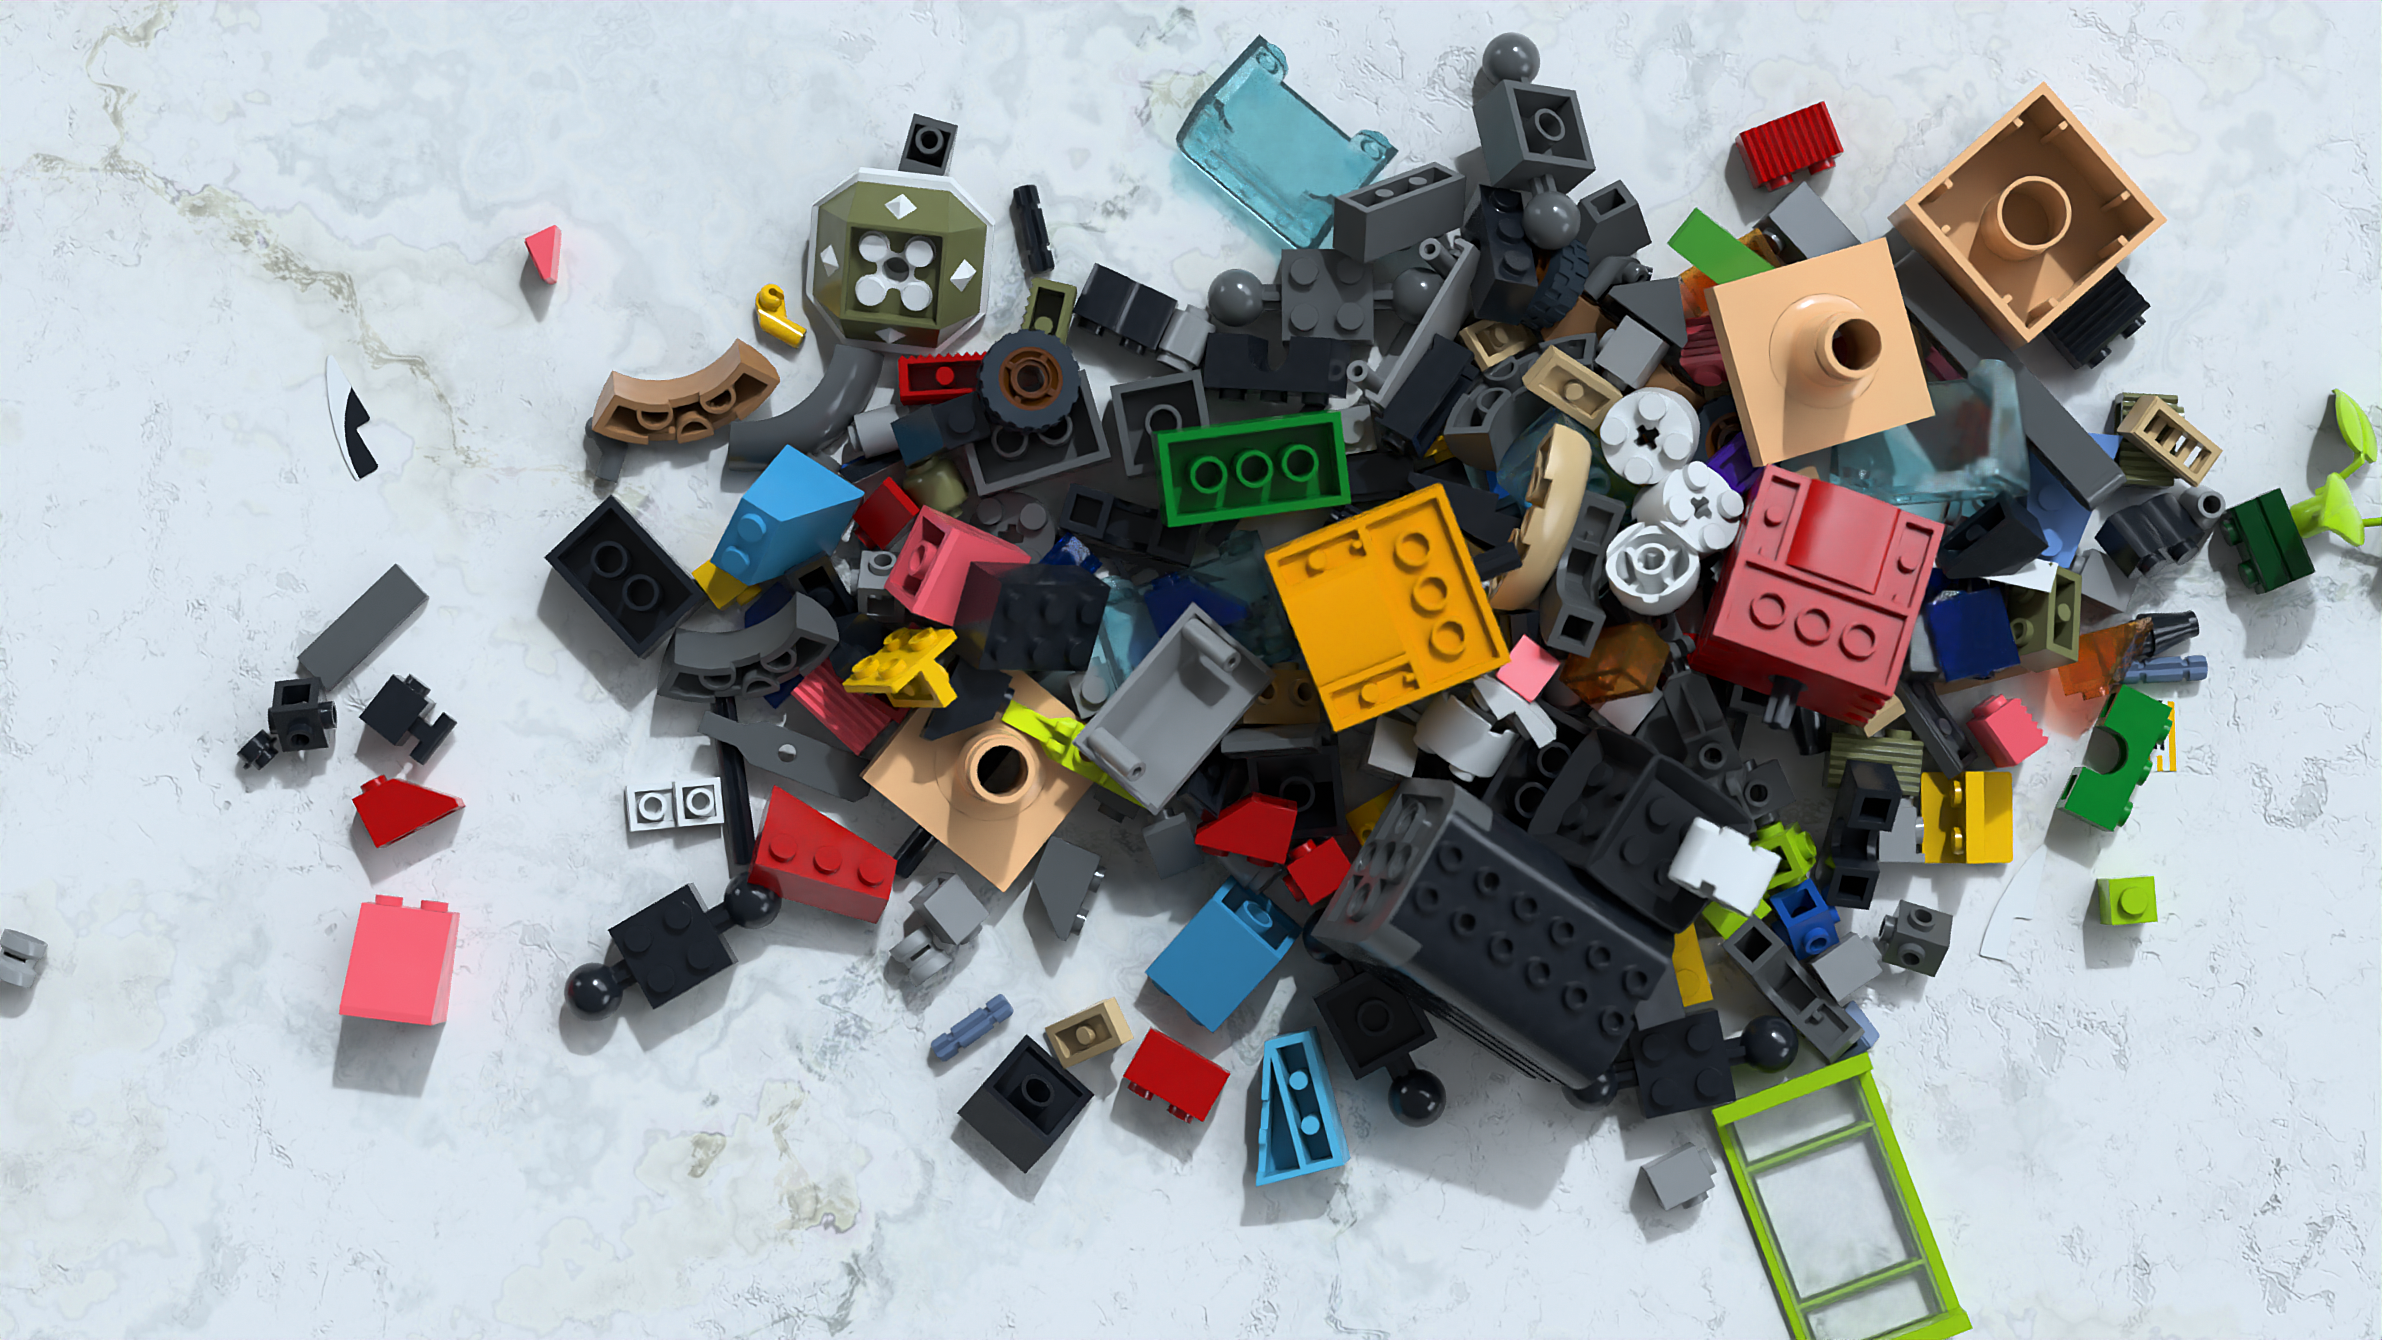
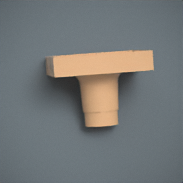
(1781, 360)
(942, 792)

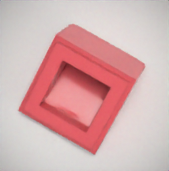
(545, 252)
(1529, 668)

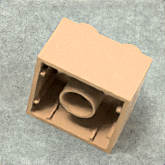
(2027, 218)

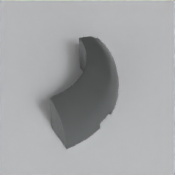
(1503, 408)
(816, 420)
(748, 659)

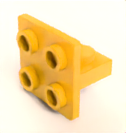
(907, 669)
(1967, 817)

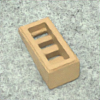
(2133, 430)

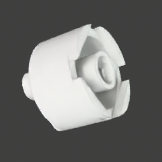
(1624, 428)
(1695, 501)
(1465, 734)
(1723, 867)

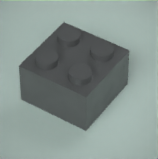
(1155, 406)

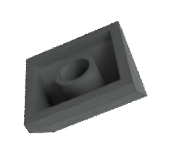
(1654, 306)

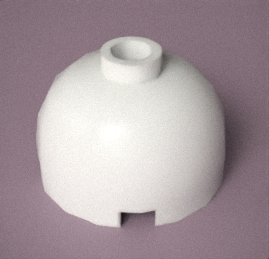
(1653, 567)

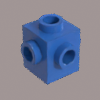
(1804, 920)

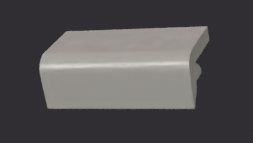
(1443, 317)
(1174, 709)

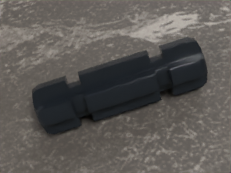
(1033, 229)

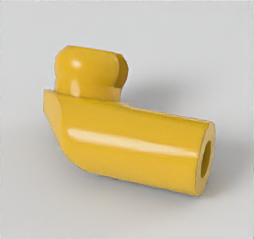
(773, 316)

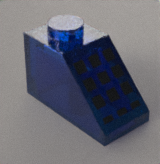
(1173, 595)

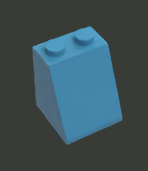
(786, 518)
(1223, 953)

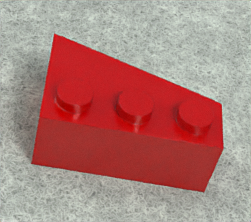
(819, 861)

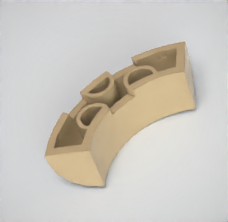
(1556, 496)

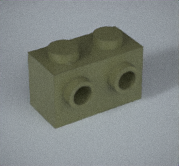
(2047, 622)

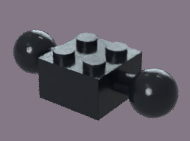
(670, 947)
(1377, 1030)
(1689, 1063)

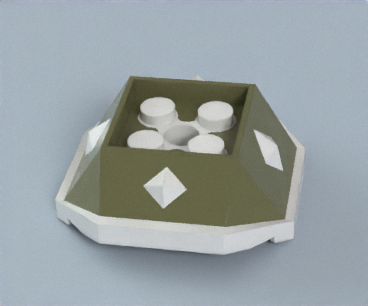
(906, 217)

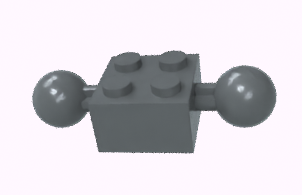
(1533, 140)
(1323, 296)

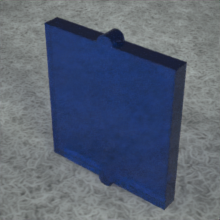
(1972, 634)

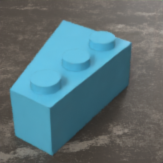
(1299, 1110)

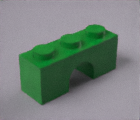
(2136, 725)

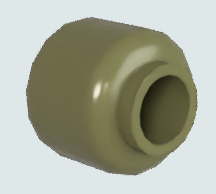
(936, 485)

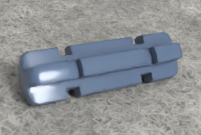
(2167, 670)
(972, 1028)

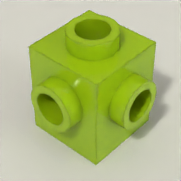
(1798, 851)

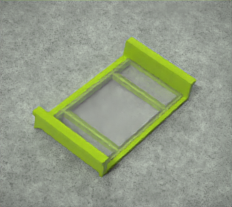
(1838, 1209)

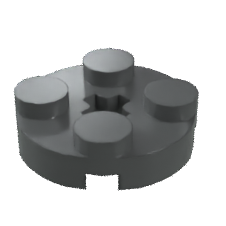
(1027, 513)

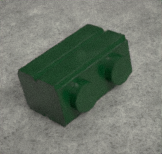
(2266, 542)

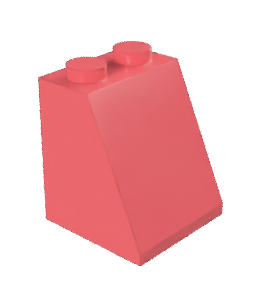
(936, 563)
(401, 962)

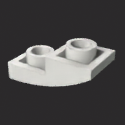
(1502, 700)
(674, 804)

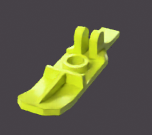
(1056, 738)

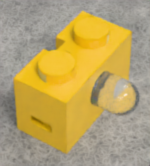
(1689, 962)

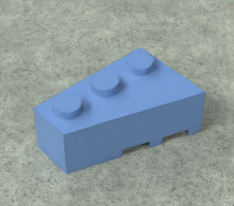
(2056, 509)

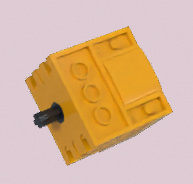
(1391, 605)

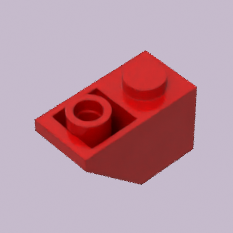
(1253, 827)

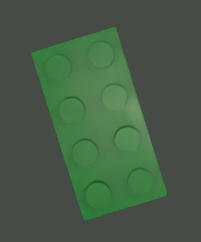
(1251, 467)

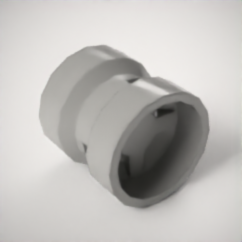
(926, 964)
(13, 966)

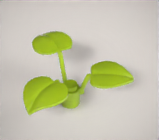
(2333, 504)

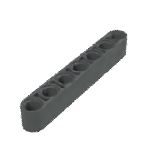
(1965, 340)

